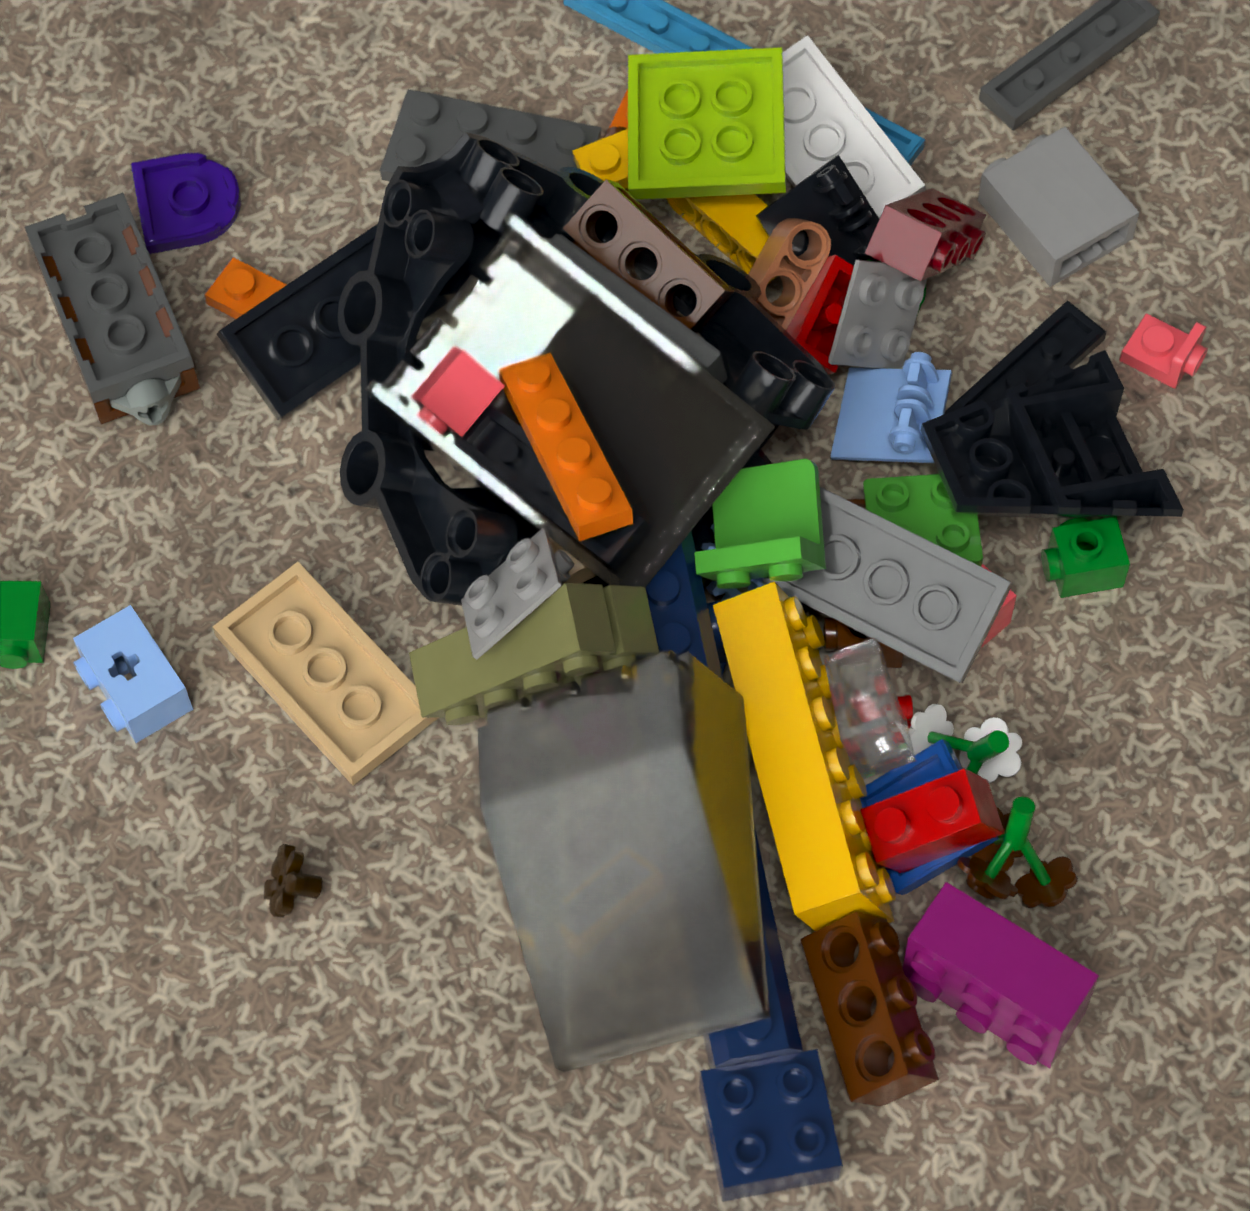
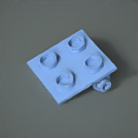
(886, 410)

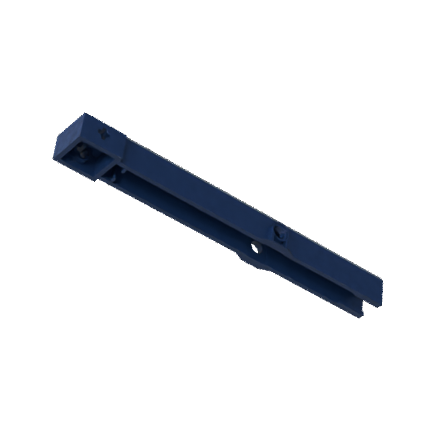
(762, 1092)

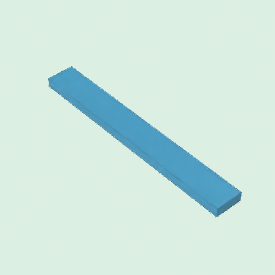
(670, 30)

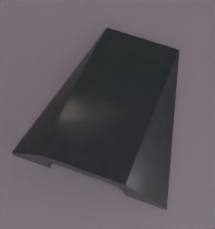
(1048, 452)

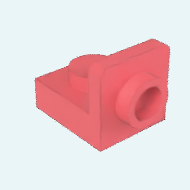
(1165, 350)

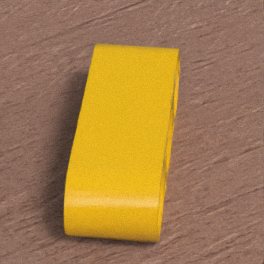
(727, 222)

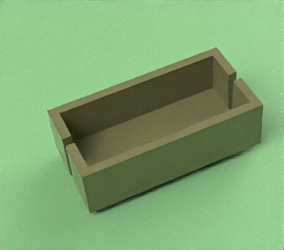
(561, 641)

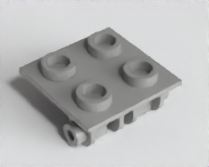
(877, 317)
(513, 590)

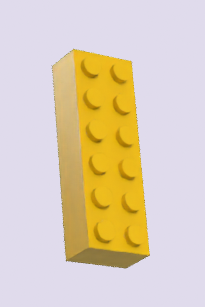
(800, 758)

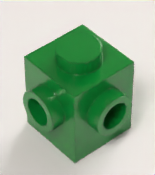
(1086, 556)

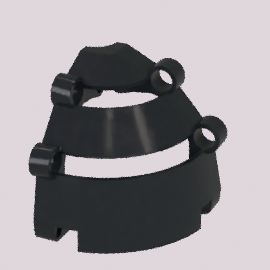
(426, 245)

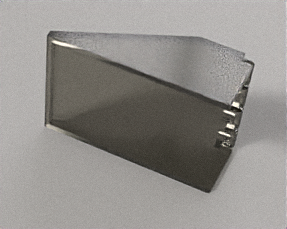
(652, 409)
(629, 856)

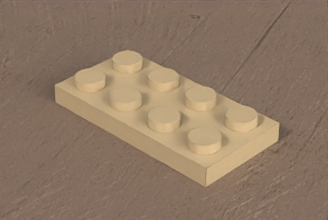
(324, 672)

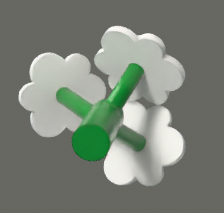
(983, 751)

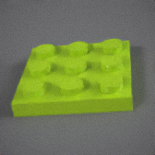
(706, 123)

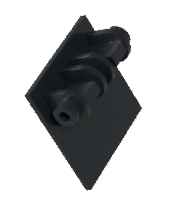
(834, 202)

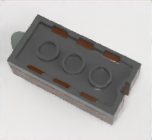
(114, 311)

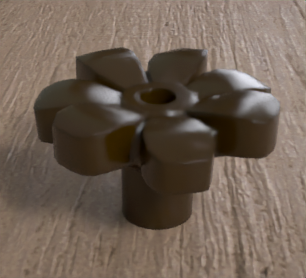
(289, 881)

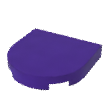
(184, 200)

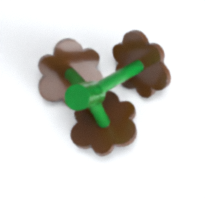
(1044, 884)

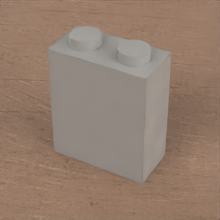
(1057, 205)

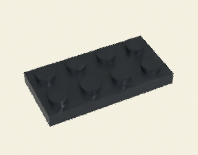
(293, 338)

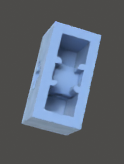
(123, 647)

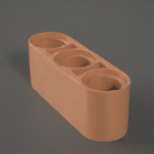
(795, 272)

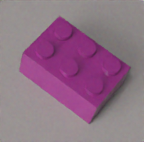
(997, 976)

